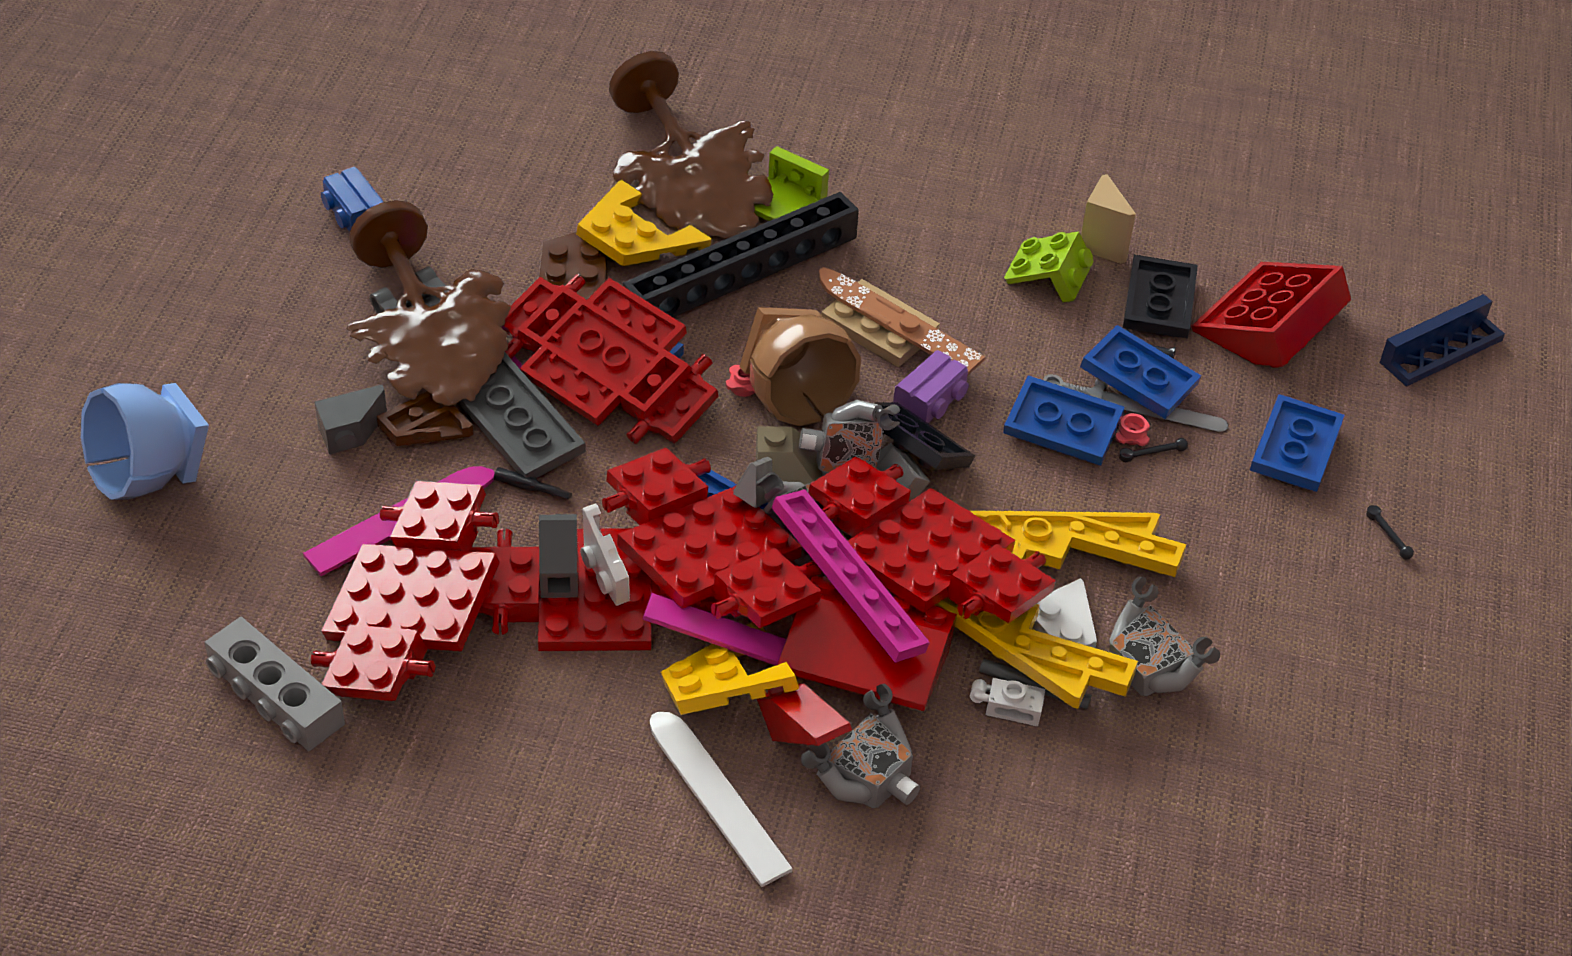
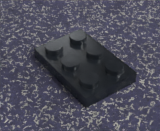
(1160, 296)
(925, 441)

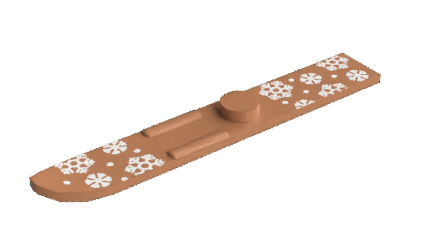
(896, 319)

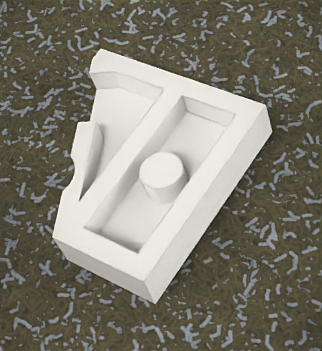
(602, 556)
(1067, 615)

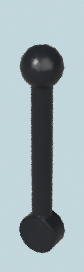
(1127, 454)
(1374, 513)

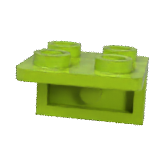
(793, 182)
(1058, 257)

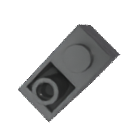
(558, 556)

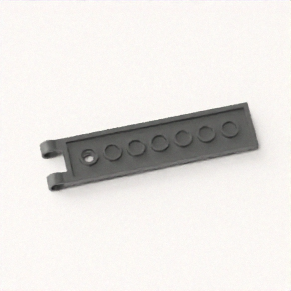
(509, 407)

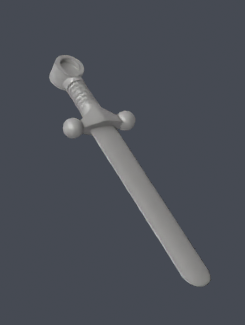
(1178, 415)

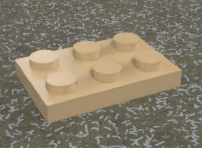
(871, 334)

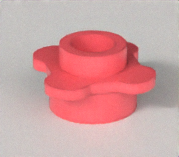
(739, 382)
(1133, 430)

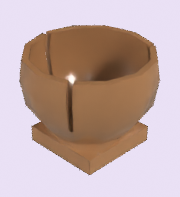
(796, 357)

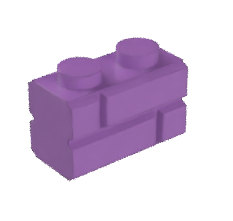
(932, 386)

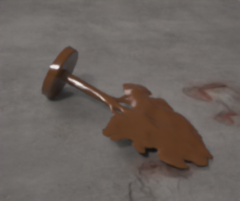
(710, 178)
(439, 347)

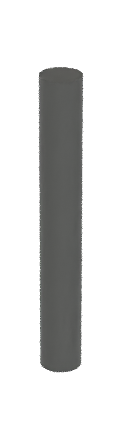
(1010, 674)

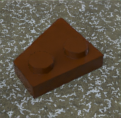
(423, 422)

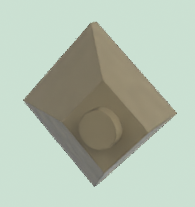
(788, 460)

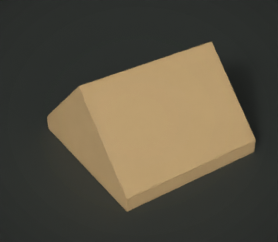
(1108, 222)

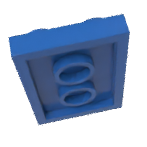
(1140, 371)
(1064, 420)
(1297, 443)

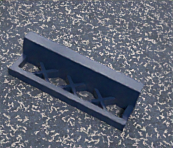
(1434, 336)

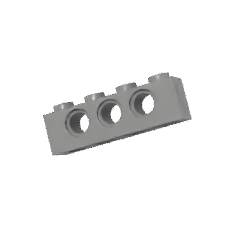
(274, 684)

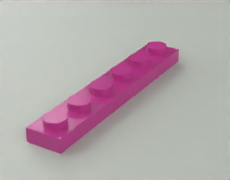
(850, 576)

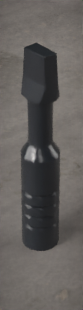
(530, 483)

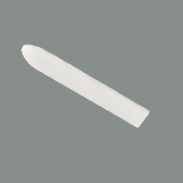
(719, 798)

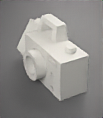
(1010, 700)

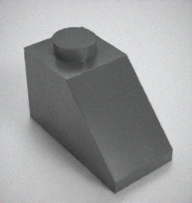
(350, 418)

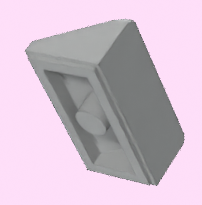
(747, 487)

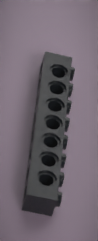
(748, 256)

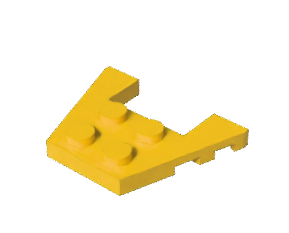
(629, 238)
(715, 674)

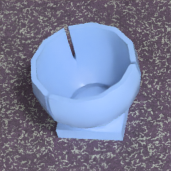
(152, 430)

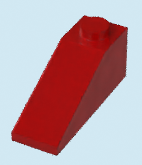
(801, 717)

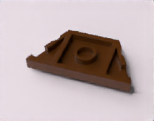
(570, 256)

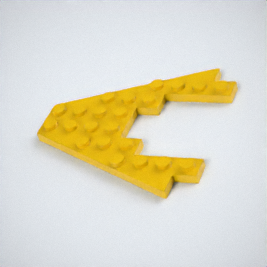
(1051, 661)

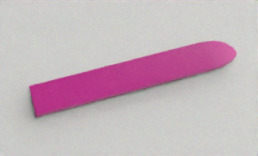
(374, 531)
(720, 631)

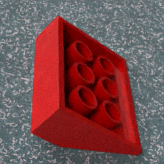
(1275, 310)
(838, 650)

